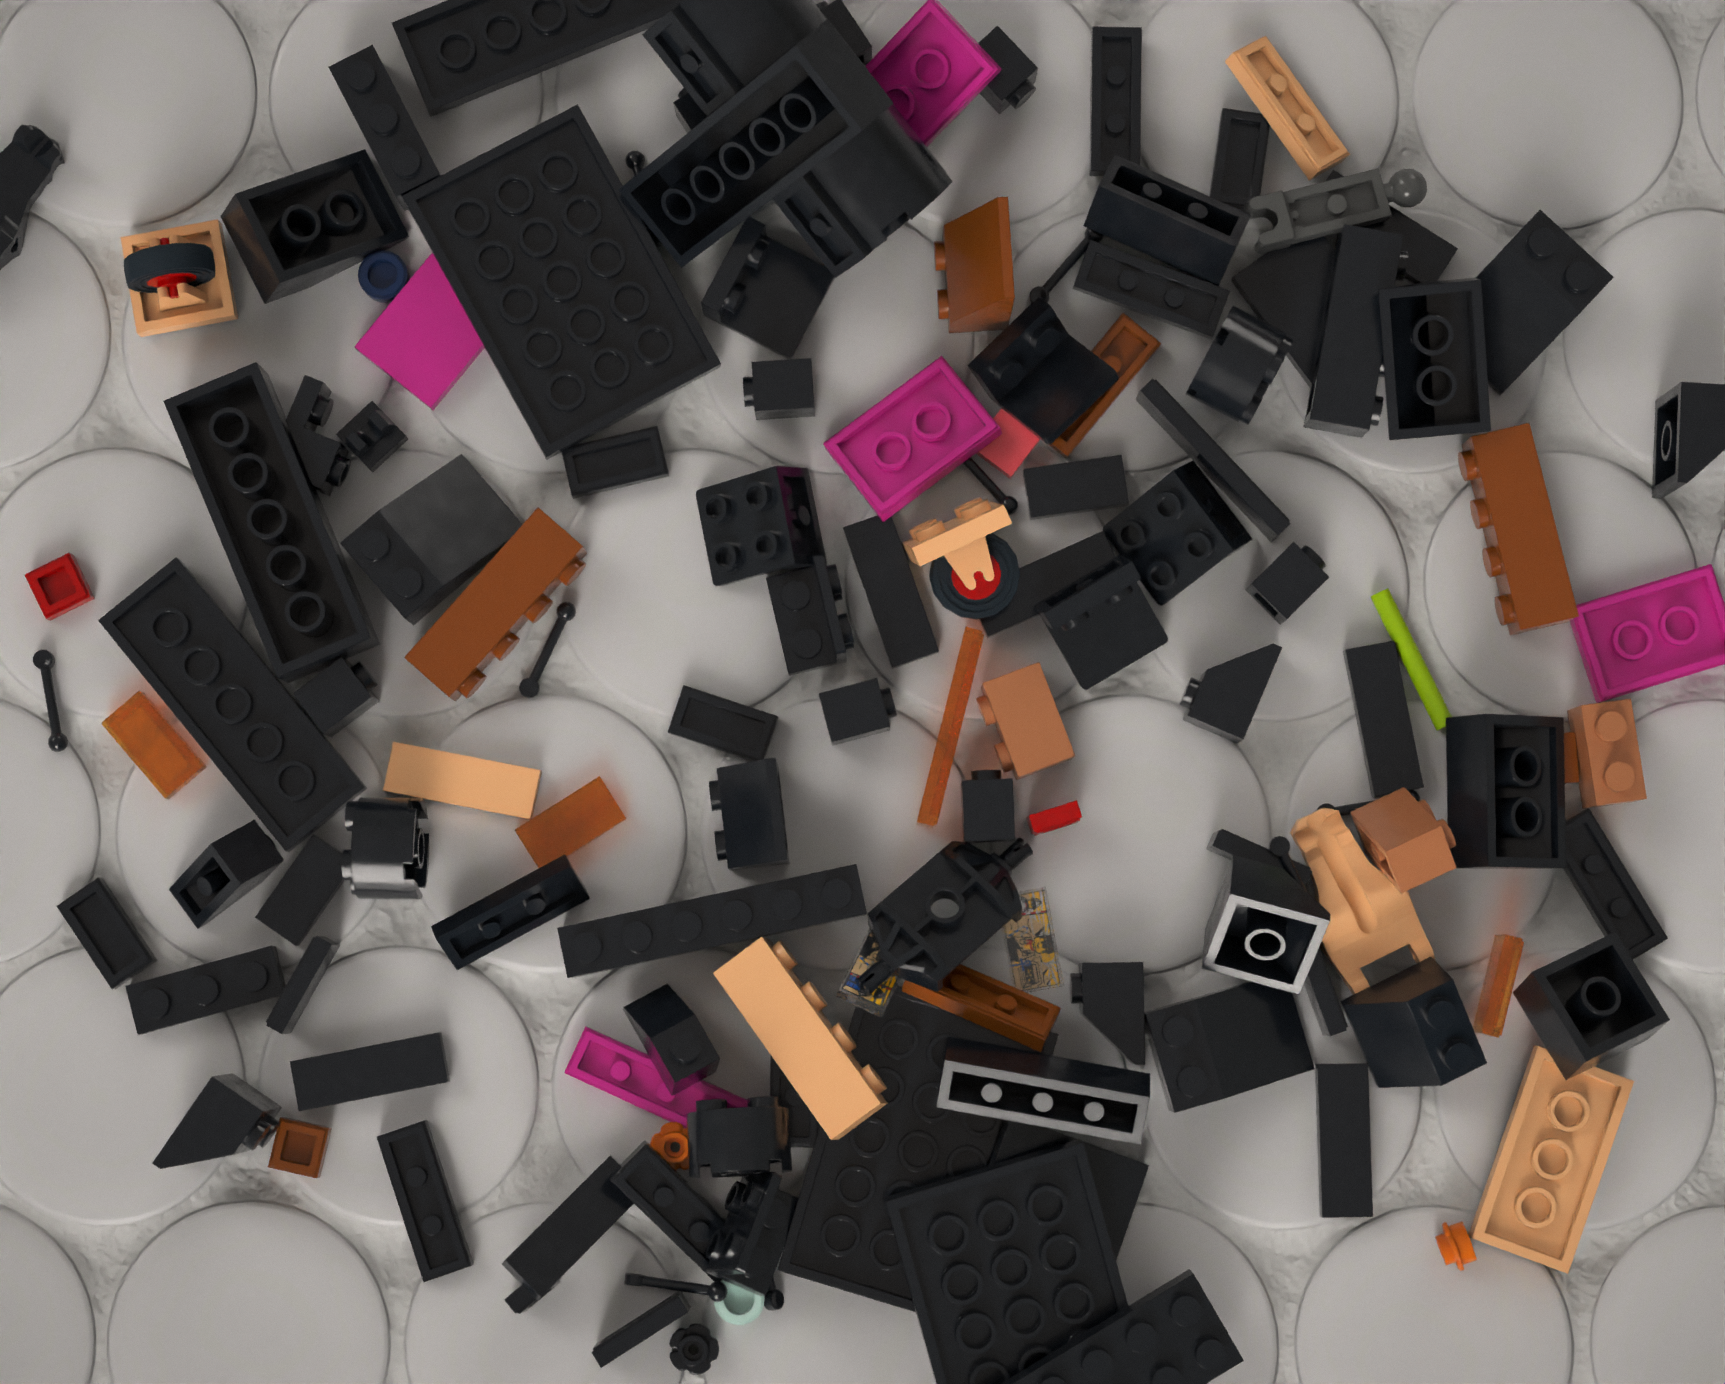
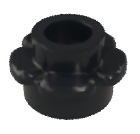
(699, 1336)

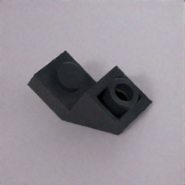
(321, 456)

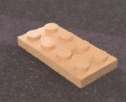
(1550, 1161)

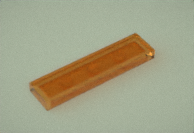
(950, 728)

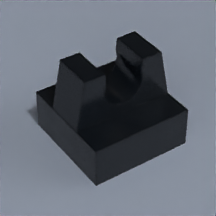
(372, 436)

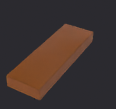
(1126, 350)
(992, 1005)

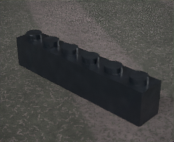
(712, 921)

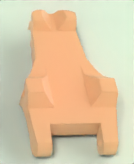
(1364, 907)

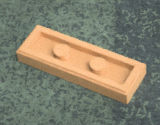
(1287, 107)
(462, 780)

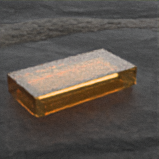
(154, 745)
(571, 823)
(1498, 985)

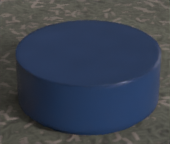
(383, 275)

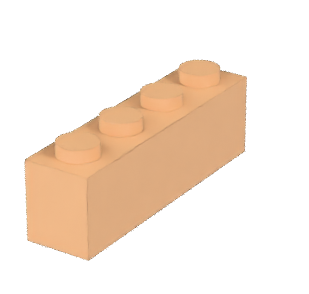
(801, 1038)

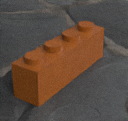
(1518, 529)
(497, 605)

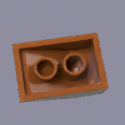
(977, 269)

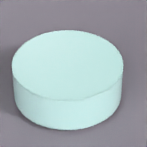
(739, 1305)

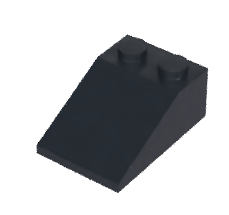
(312, 224)
(1533, 295)
(432, 538)
(1226, 1043)

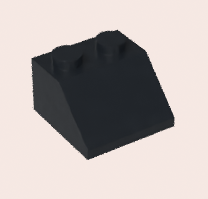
(1686, 434)
(751, 815)
(1263, 927)
(1414, 1028)
(221, 1123)

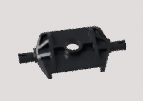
(927, 947)

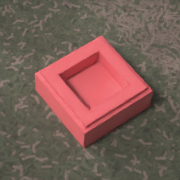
(1011, 447)

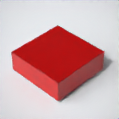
(59, 586)
(1054, 818)

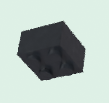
(1590, 1005)

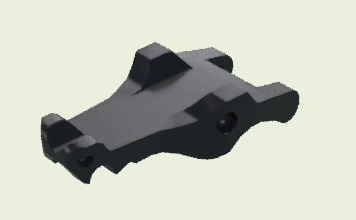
(24, 173)

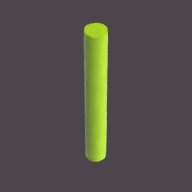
(1411, 658)

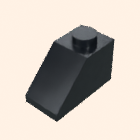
(1230, 693)
(226, 873)
(1113, 1004)
(672, 1038)

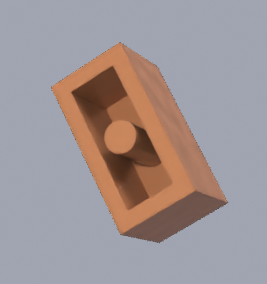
(1025, 721)
(1607, 753)
(1405, 839)

